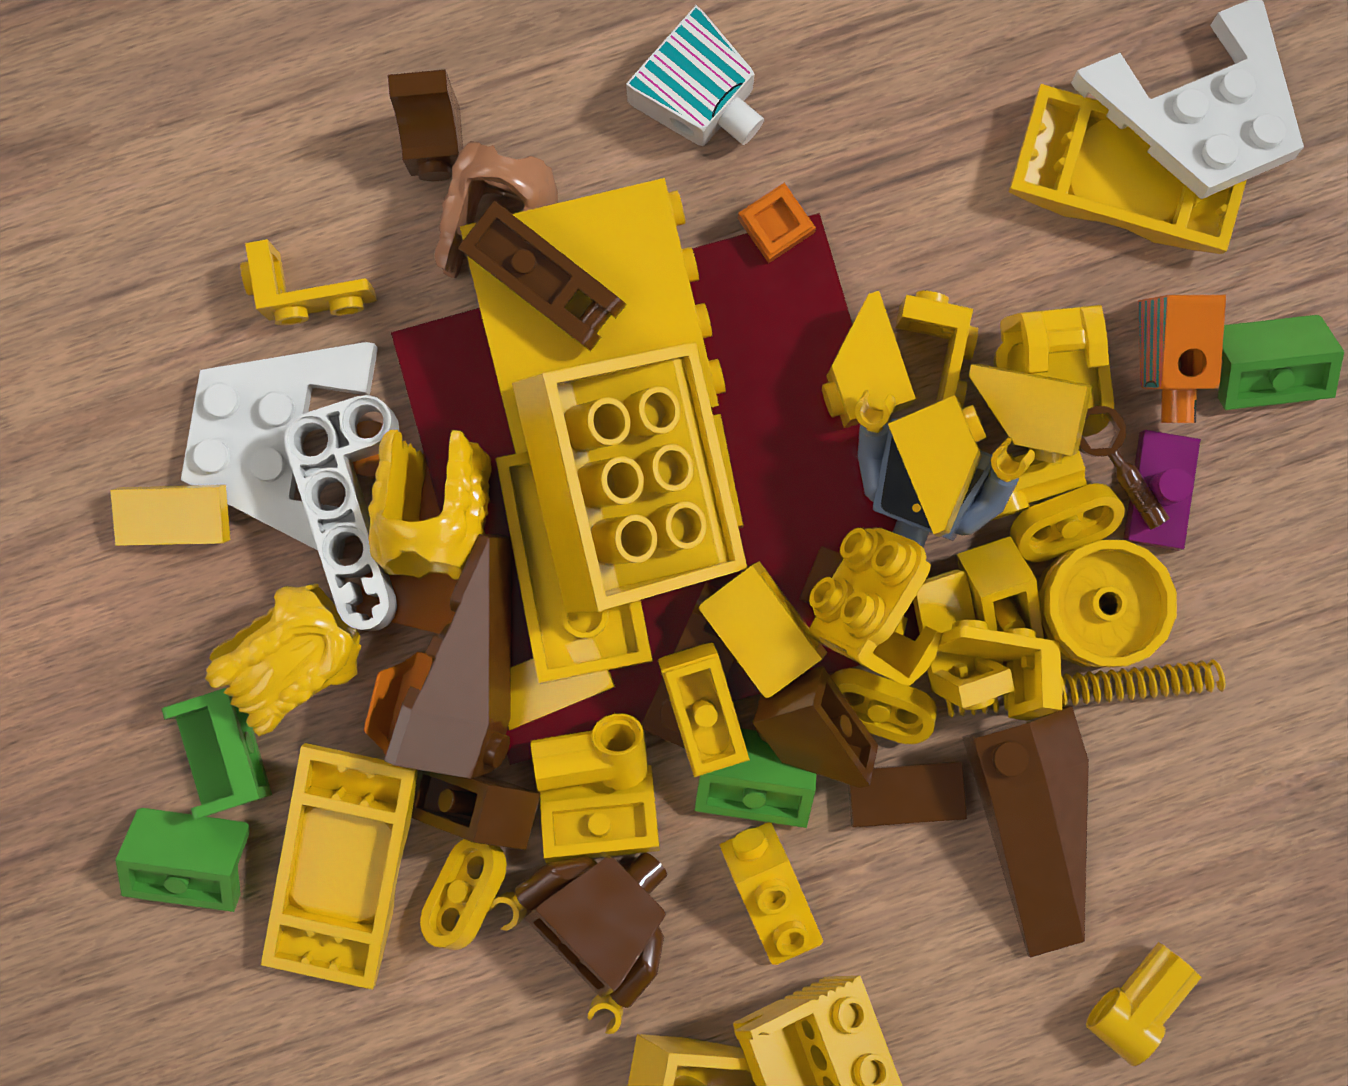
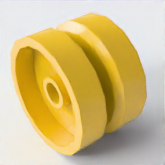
(1137, 595)

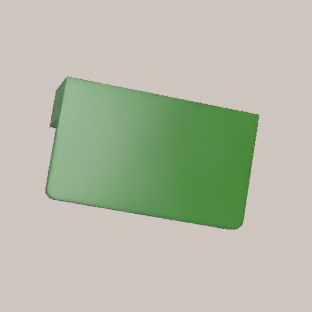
(1279, 362)
(758, 788)
(182, 859)

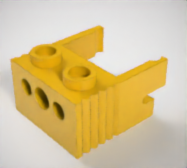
(818, 1038)

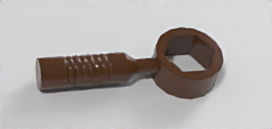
(1126, 473)

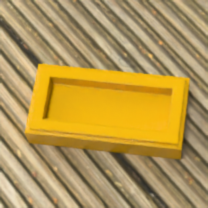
(170, 515)

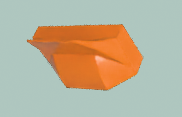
(389, 694)

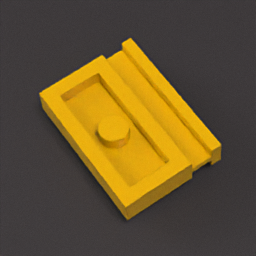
(599, 820)

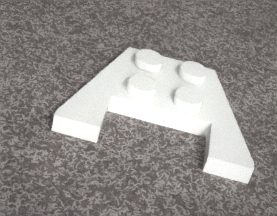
(1215, 126)
(243, 422)

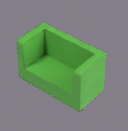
(219, 752)

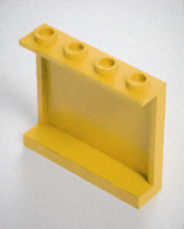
(631, 248)

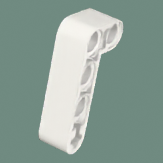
(352, 517)

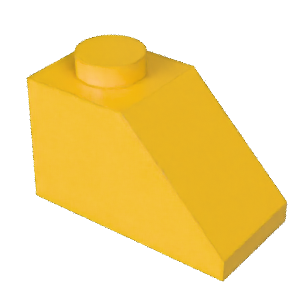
(867, 362)
(1035, 409)
(940, 457)
(1002, 587)

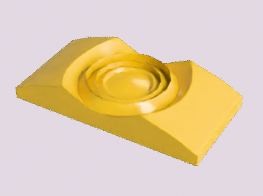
(1095, 171)
(339, 866)

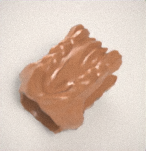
(481, 172)

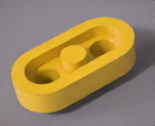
(1067, 522)
(888, 706)
(462, 892)

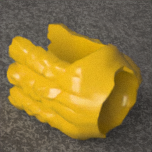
(440, 543)
(285, 656)

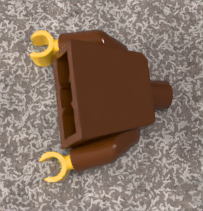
(597, 923)

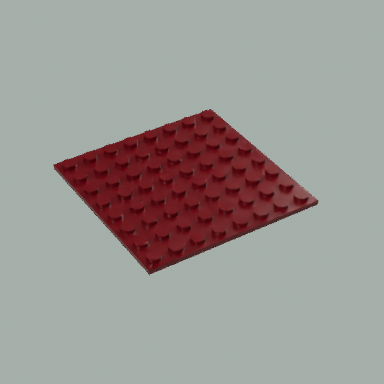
(788, 457)

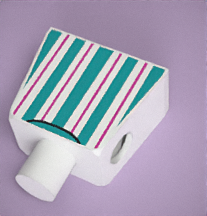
(696, 84)

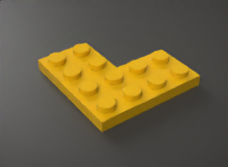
(617, 630)

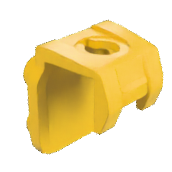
(1062, 346)
(866, 603)

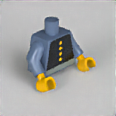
(894, 495)

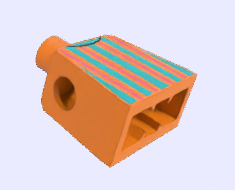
(1183, 329)

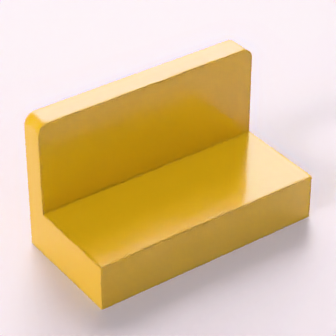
(762, 630)

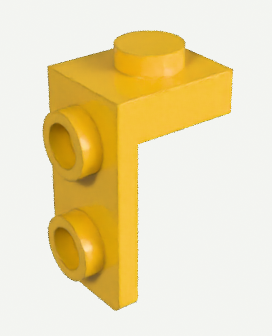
(265, 280)
(933, 315)
(1032, 661)
(956, 677)
(771, 893)

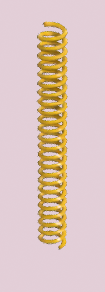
(1175, 684)

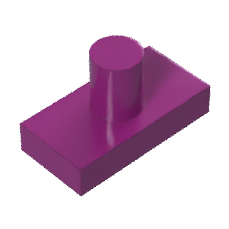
(1169, 470)

